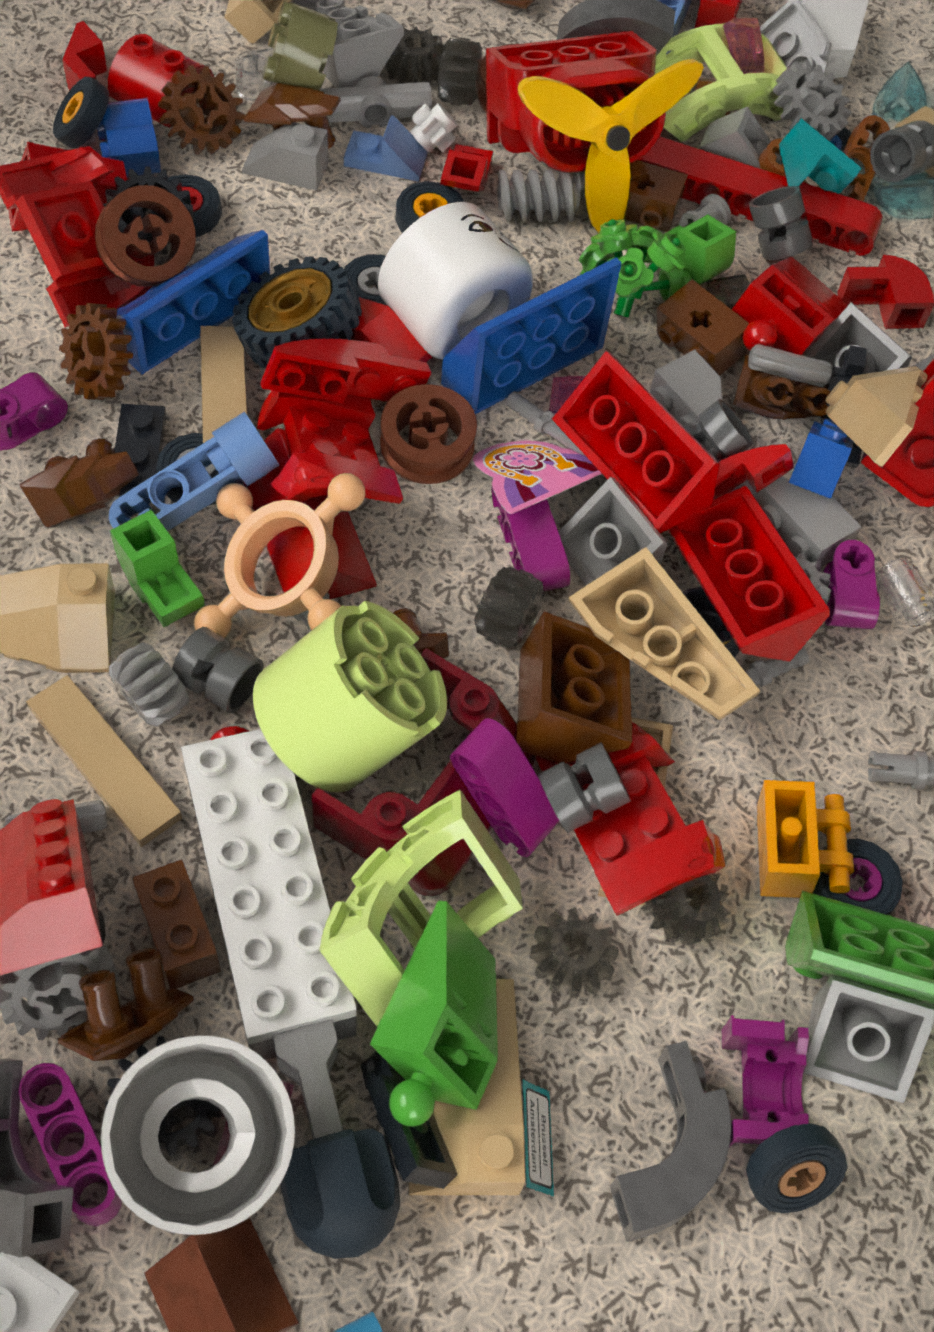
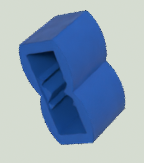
(130, 135)

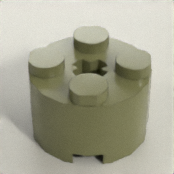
(300, 47)

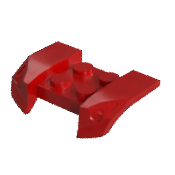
(61, 214)
(327, 442)
(644, 843)

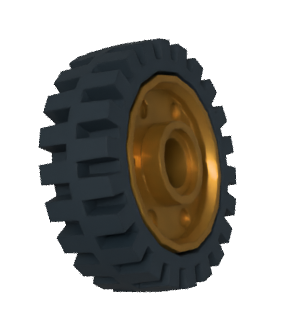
(296, 305)

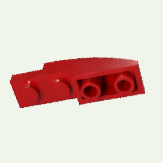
(340, 367)

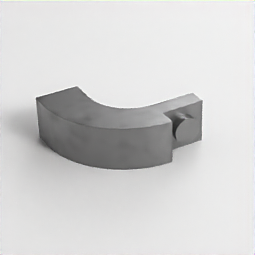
(646, 18)
(668, 1191)
(32, 1211)

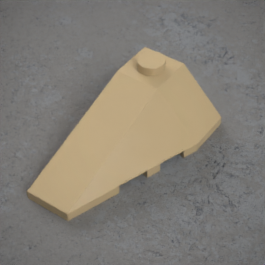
(877, 409)
(59, 616)
(657, 627)
(490, 1140)

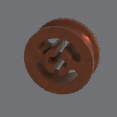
(176, 228)
(428, 413)

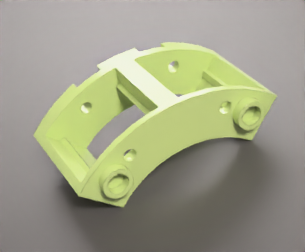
(732, 87)
(353, 927)

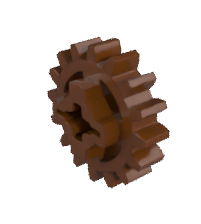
(188, 118)
(95, 351)

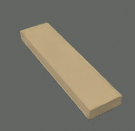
(221, 377)
(104, 760)

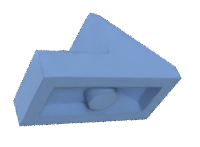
(392, 154)

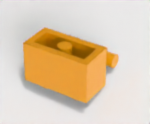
(789, 840)

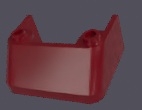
(388, 812)

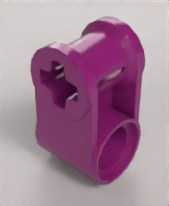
(28, 409)
(853, 587)

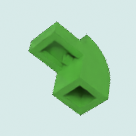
(707, 246)
(153, 568)

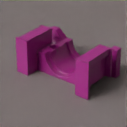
(767, 1086)

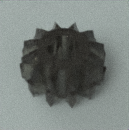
(416, 57)
(460, 71)
(509, 607)
(689, 910)
(591, 963)

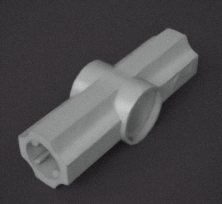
(374, 101)

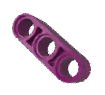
(535, 543)
(505, 786)
(56, 1121)

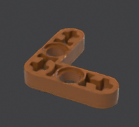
(853, 149)

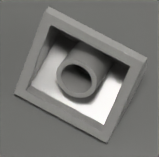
(858, 330)
(608, 532)
(867, 1037)

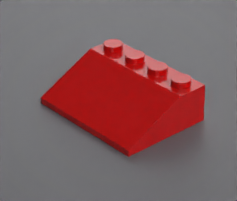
(45, 888)

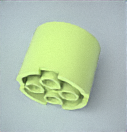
(348, 697)

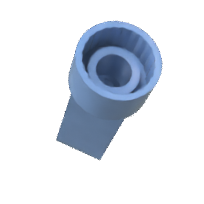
(234, 451)

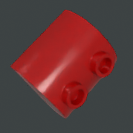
(143, 70)

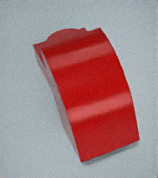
(895, 286)

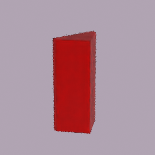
(639, 444)
(294, 547)
(751, 577)

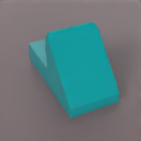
(812, 155)

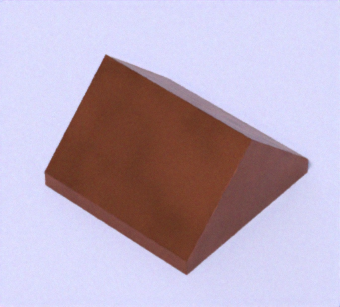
(220, 1285)

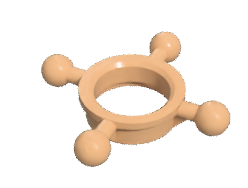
(256, 530)

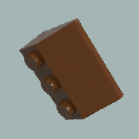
(571, 692)

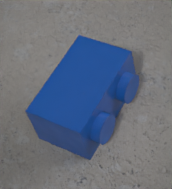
(822, 459)

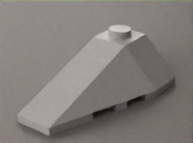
(361, 41)

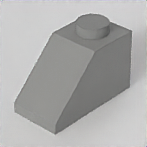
(737, 138)
(290, 155)

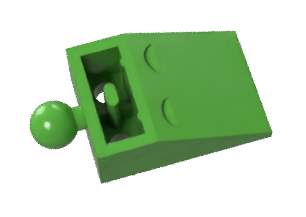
(441, 1021)

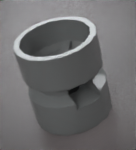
(903, 151)
(781, 223)
(722, 429)
(213, 667)
(566, 792)

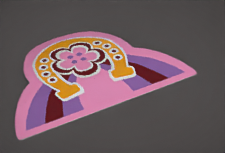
(532, 471)

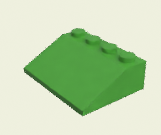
(861, 947)

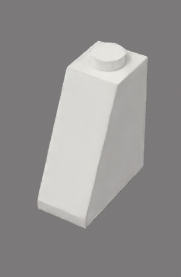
(842, 25)

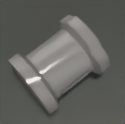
(710, 205)

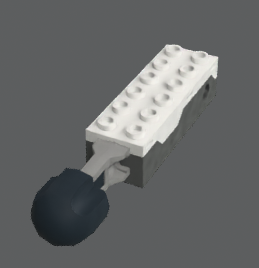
(290, 999)

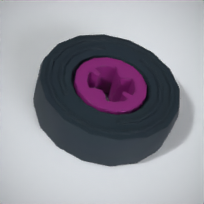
(880, 872)

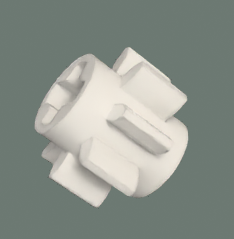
(434, 128)

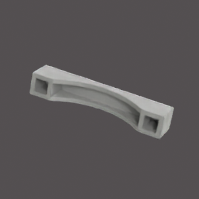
(799, 515)

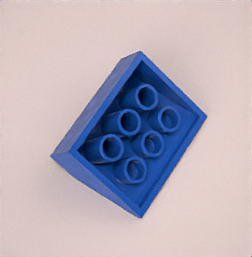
(533, 339)

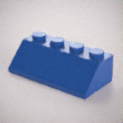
(198, 296)

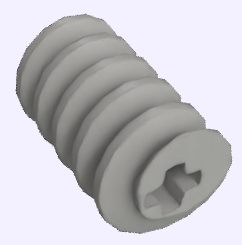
(538, 195)

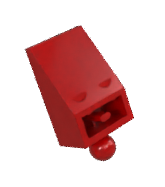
(787, 308)

